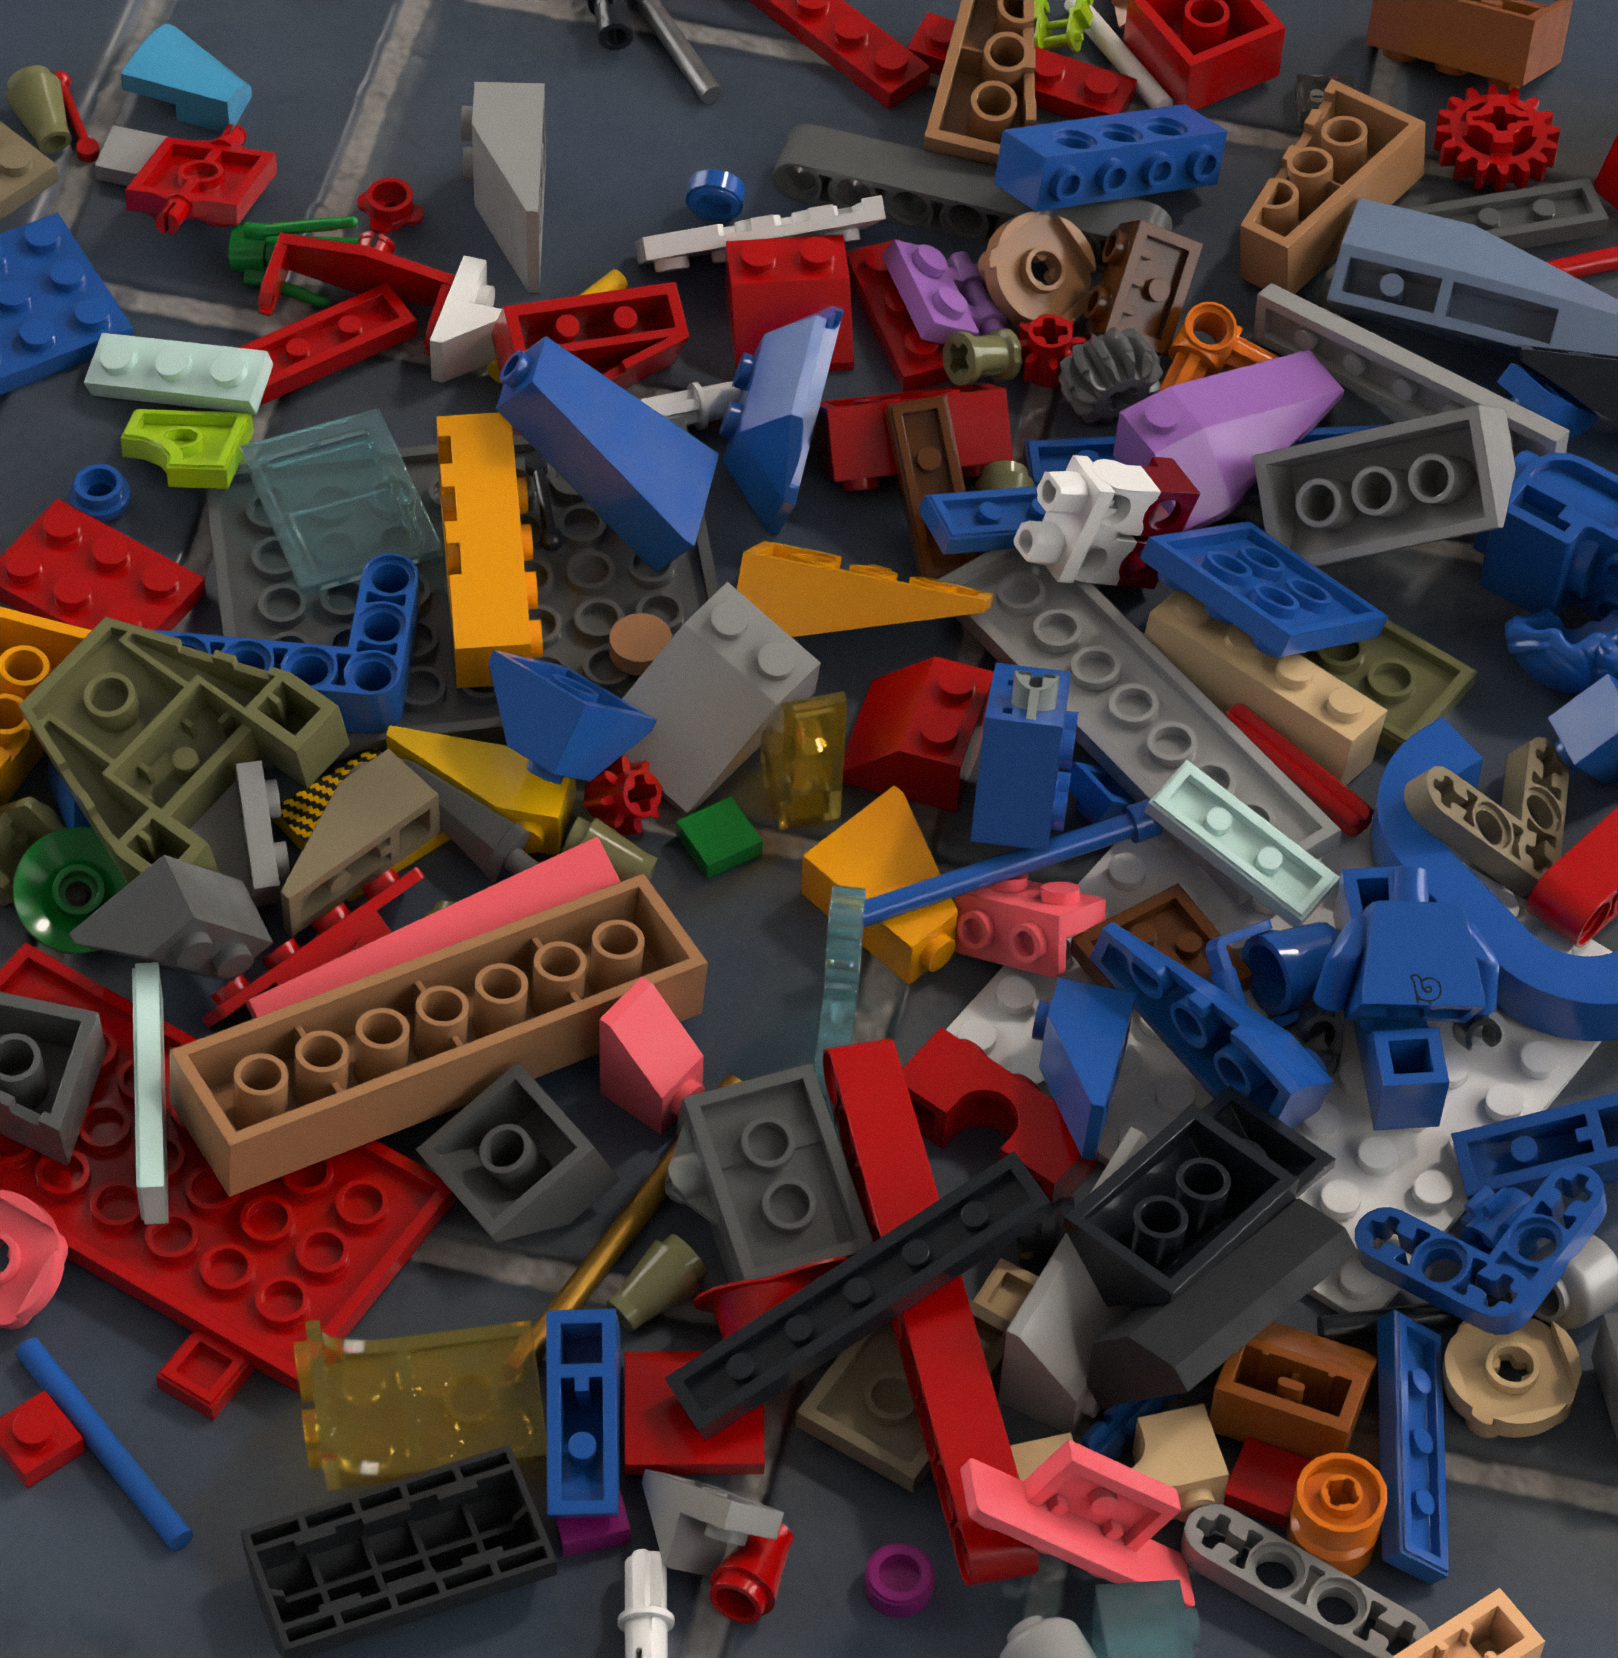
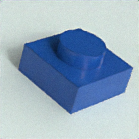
(1097, 792)

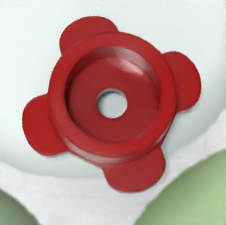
(389, 205)

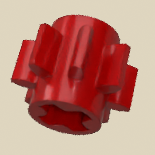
(1044, 347)
(624, 795)

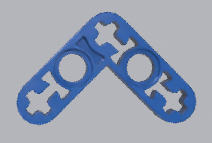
(1500, 1270)

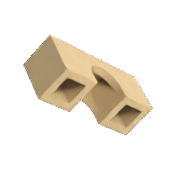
(1167, 1446)

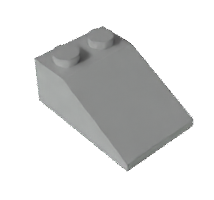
(509, 169)
(716, 695)

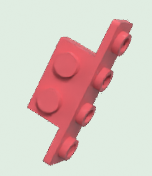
(1084, 1514)

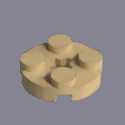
(1507, 1407)

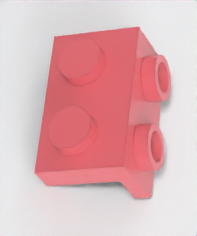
(1025, 923)

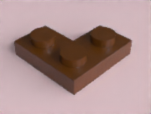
(1170, 925)

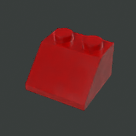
(783, 282)
(920, 732)

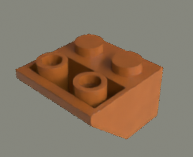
(1293, 1391)

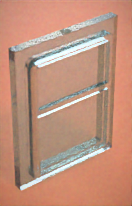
(339, 499)

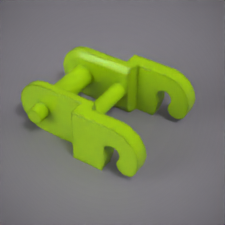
(1079, 19)

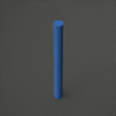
(105, 1445)

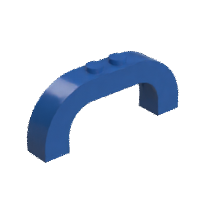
(1536, 983)

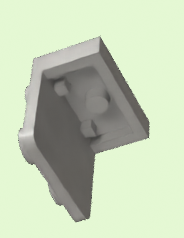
(242, 834)

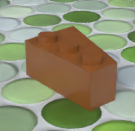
(1489, 38)

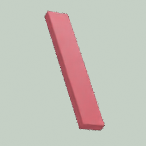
(536, 889)

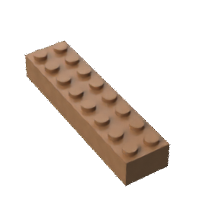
(426, 1034)

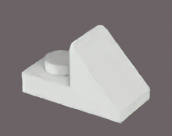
(465, 324)

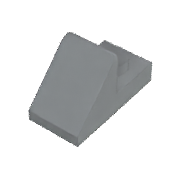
(699, 1520)

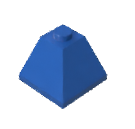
(562, 718)

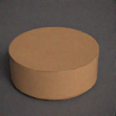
(637, 642)

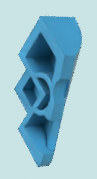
(183, 73)

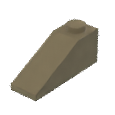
(366, 828)

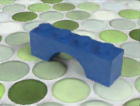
(1398, 1059)

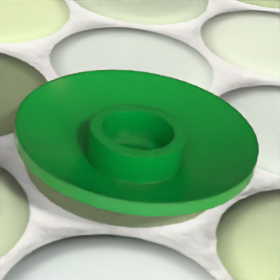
(46, 874)

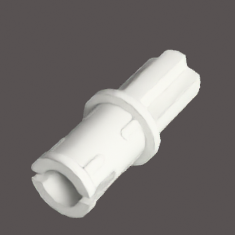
(696, 403)
(646, 1612)

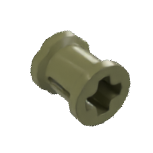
(977, 357)

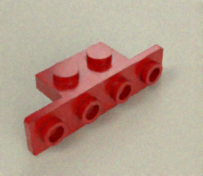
(337, 935)

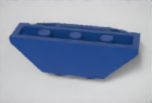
(778, 413)

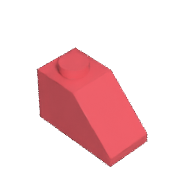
(647, 1058)

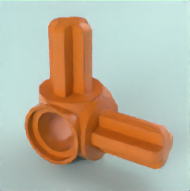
(1198, 360)

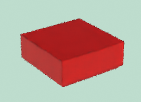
(204, 1374)
(1264, 1482)

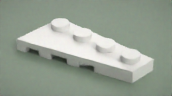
(673, 249)

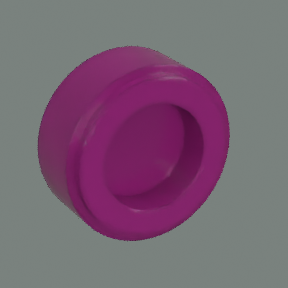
(899, 1580)

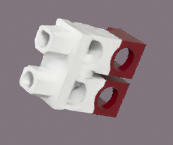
(1103, 517)

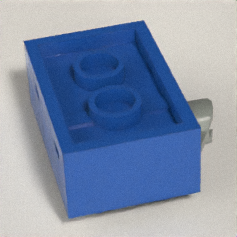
(1021, 752)

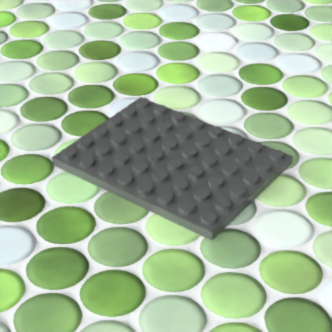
(579, 596)

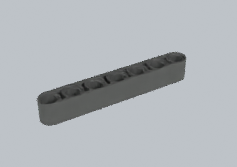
(928, 188)

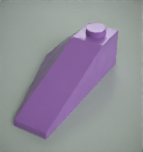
(1223, 421)

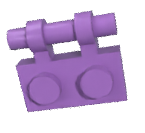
(941, 296)

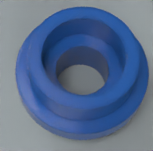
(100, 492)

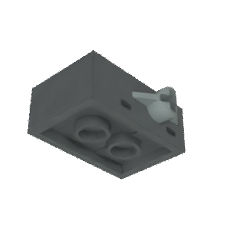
(767, 1175)

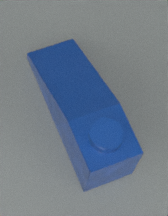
(1083, 1054)
(1532, 1146)
(583, 1413)

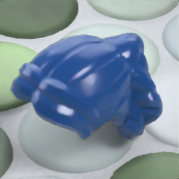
(1563, 656)

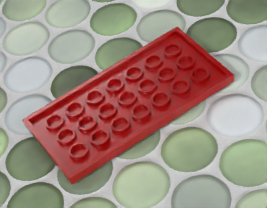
(223, 1264)

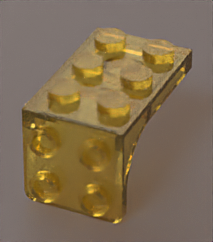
(418, 1401)

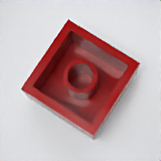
(1205, 46)

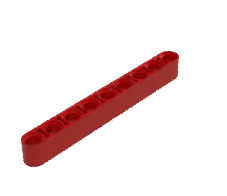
(938, 1334)

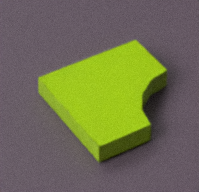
(190, 446)

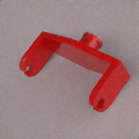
(355, 269)

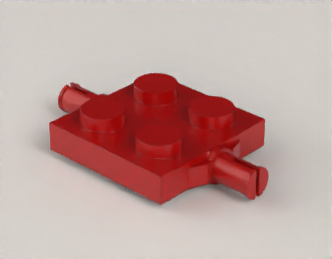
(201, 181)

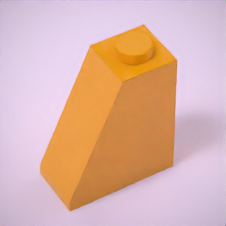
(882, 853)

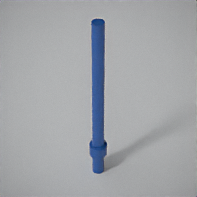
(1132, 825)

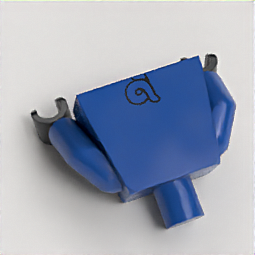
(1408, 965)

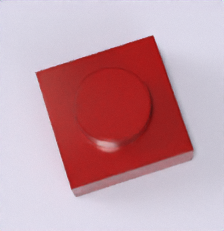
(38, 1439)

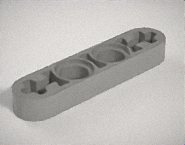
(1312, 1583)

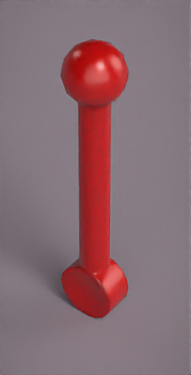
(86, 148)

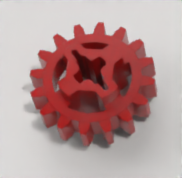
(1496, 138)

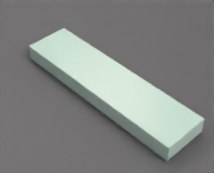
(150, 1094)

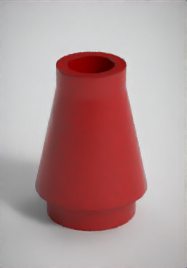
(750, 1577)

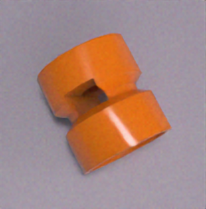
(1338, 1511)

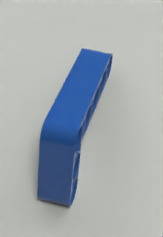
(368, 675)

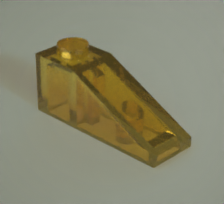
(805, 759)

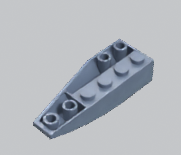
(1463, 286)

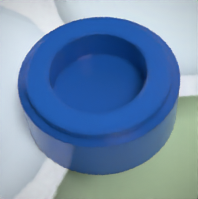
(715, 195)

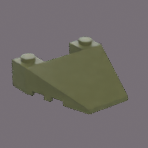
(157, 731)

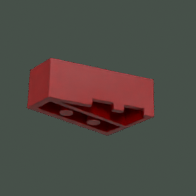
(615, 331)

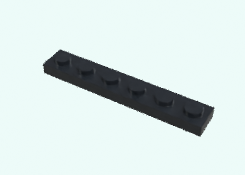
(860, 1295)

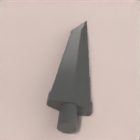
(479, 832)

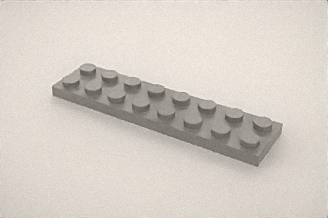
(1131, 700)

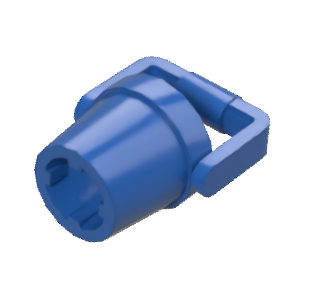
(1282, 965)

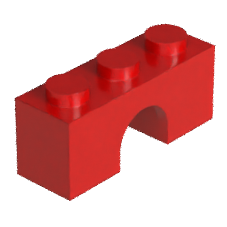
(962, 1088)

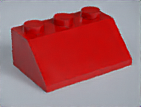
(857, 442)

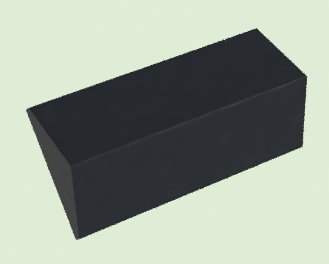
(1191, 1199)

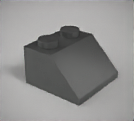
(182, 920)
(517, 1159)

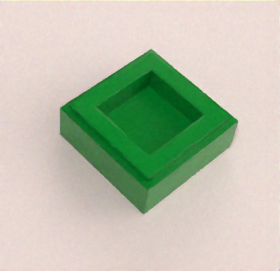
(719, 837)

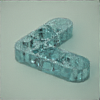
(841, 975)

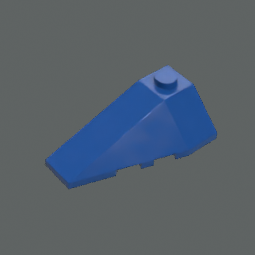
(1214, 1032)

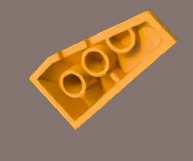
(812, 595)

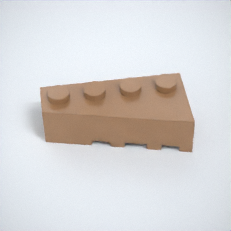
(984, 80)
(1346, 153)

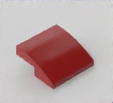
(664, 1437)

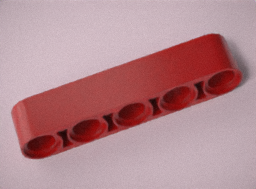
(1582, 887)

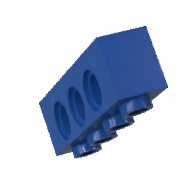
(1110, 157)

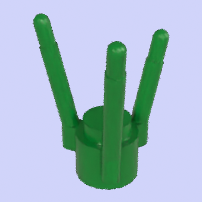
(254, 243)

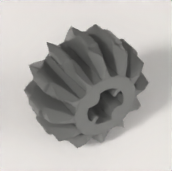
(1109, 374)

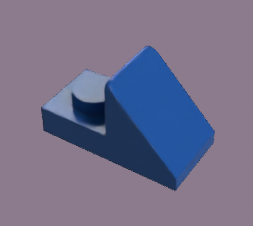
(1547, 399)

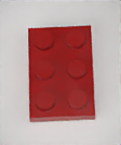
(85, 571)

